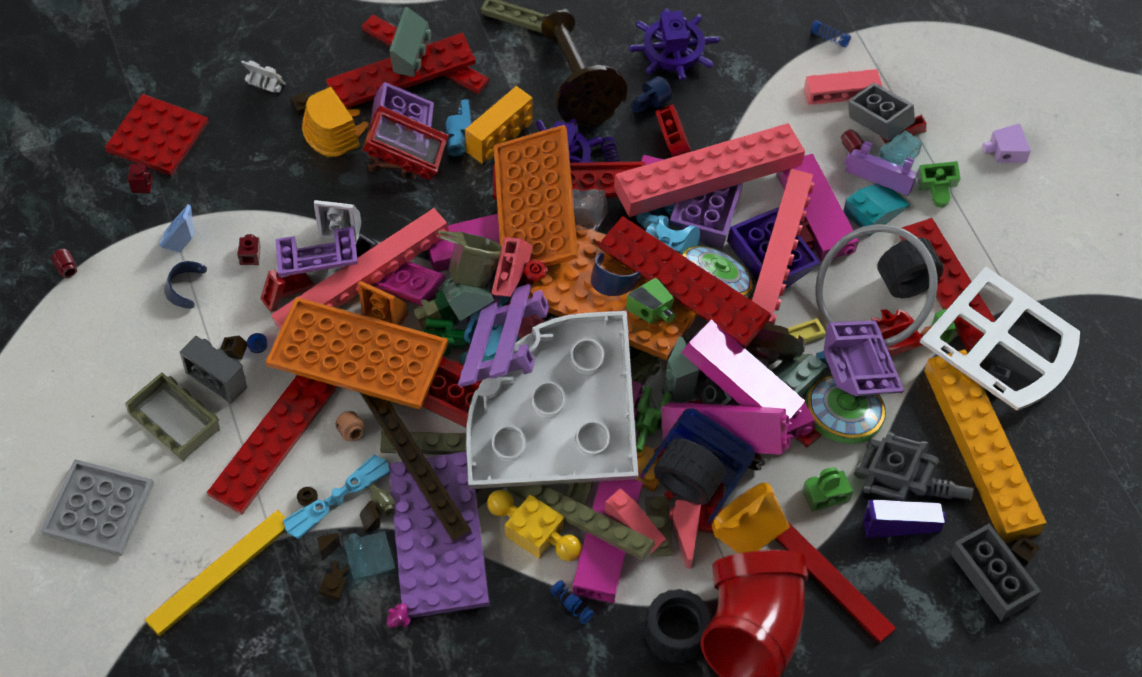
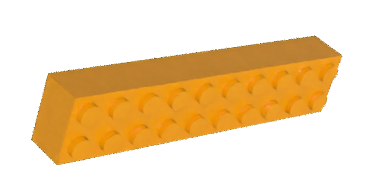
(986, 451)

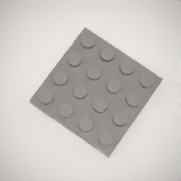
(97, 507)

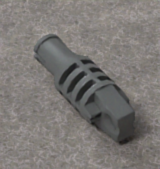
(947, 489)

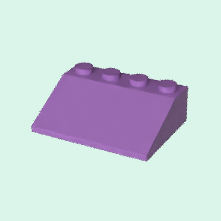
(403, 103)
(709, 213)

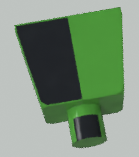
(651, 302)

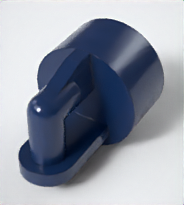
(655, 94)

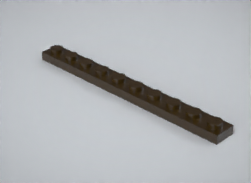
(418, 468)

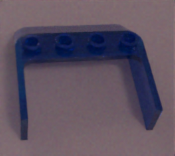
(728, 448)

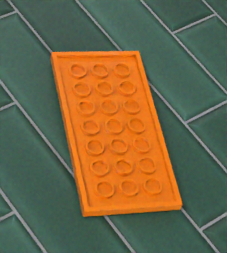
(537, 194)
(357, 353)

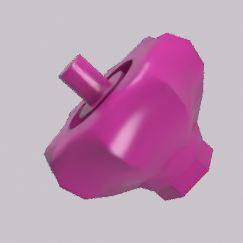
(398, 616)

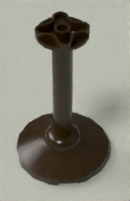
(589, 92)
(769, 346)

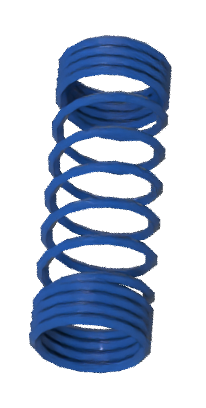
(815, 30)

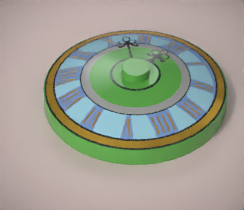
(722, 267)
(844, 415)

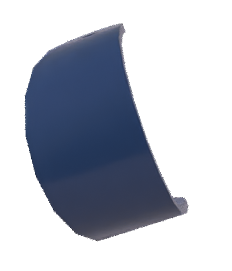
(182, 267)
(610, 283)

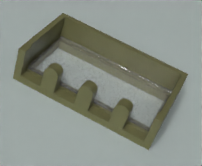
(172, 415)

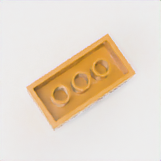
(499, 124)

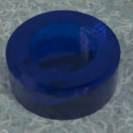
(257, 343)

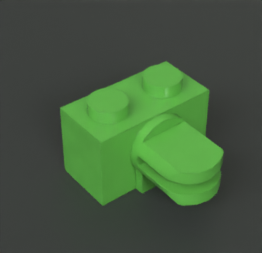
(939, 179)
(827, 489)

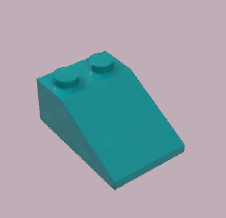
(874, 206)

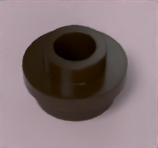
(306, 501)

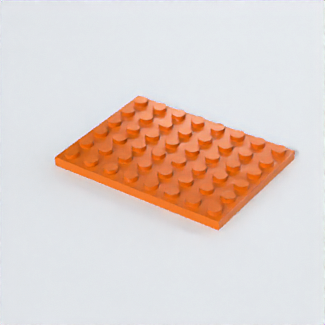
(571, 292)

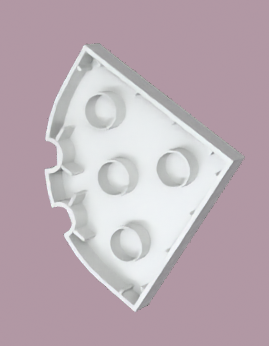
(566, 416)

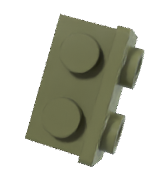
(644, 366)

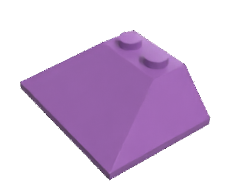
(318, 257)
(860, 359)

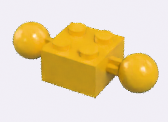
(534, 526)

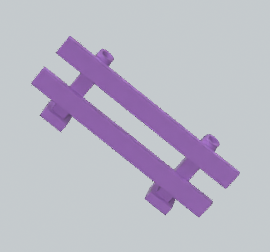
(511, 316)

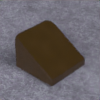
(234, 346)
(370, 517)
(328, 544)

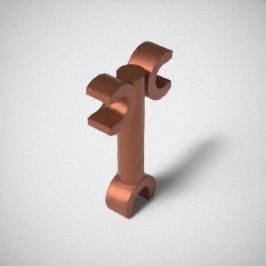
(383, 164)

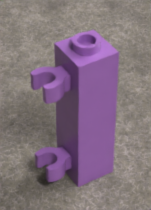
(881, 171)

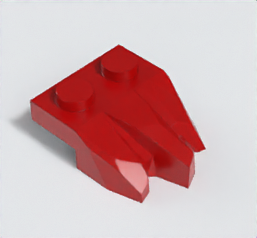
(894, 324)

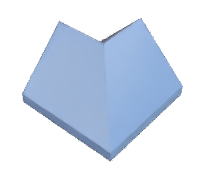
(179, 231)

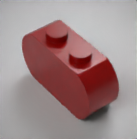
(673, 131)

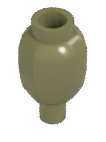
(383, 500)

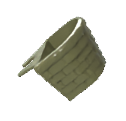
(472, 258)

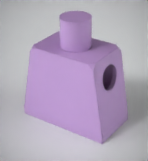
(1008, 145)

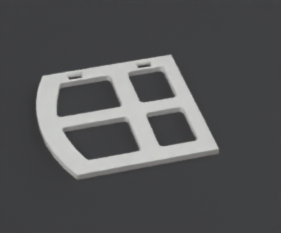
(997, 333)

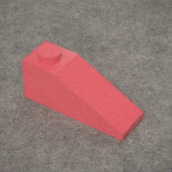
(511, 264)
(627, 512)
(684, 525)

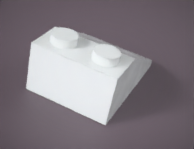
(336, 216)

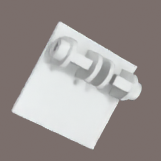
(263, 77)

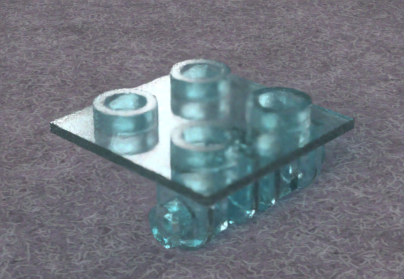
(368, 554)

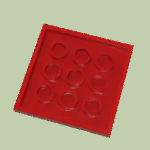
(156, 134)

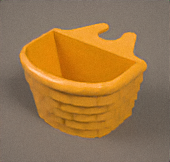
(330, 125)
(751, 520)

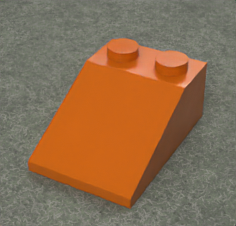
(381, 305)

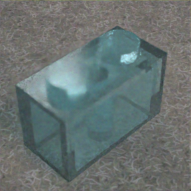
(900, 148)

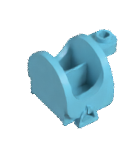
(678, 240)

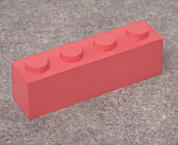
(838, 86)

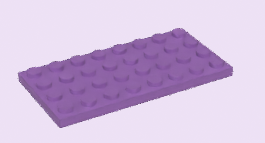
(431, 568)

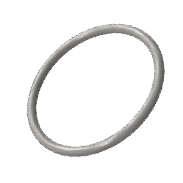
(888, 229)

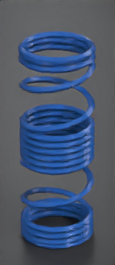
(572, 602)

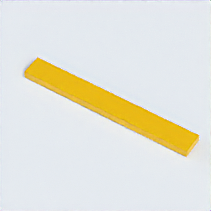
(216, 573)

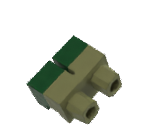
(435, 309)

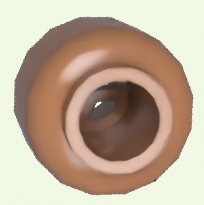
(350, 426)

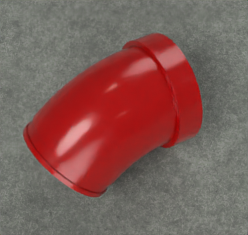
(756, 613)

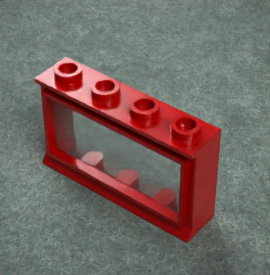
(405, 142)

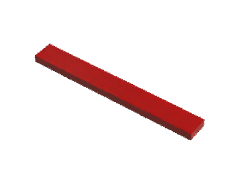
(838, 586)

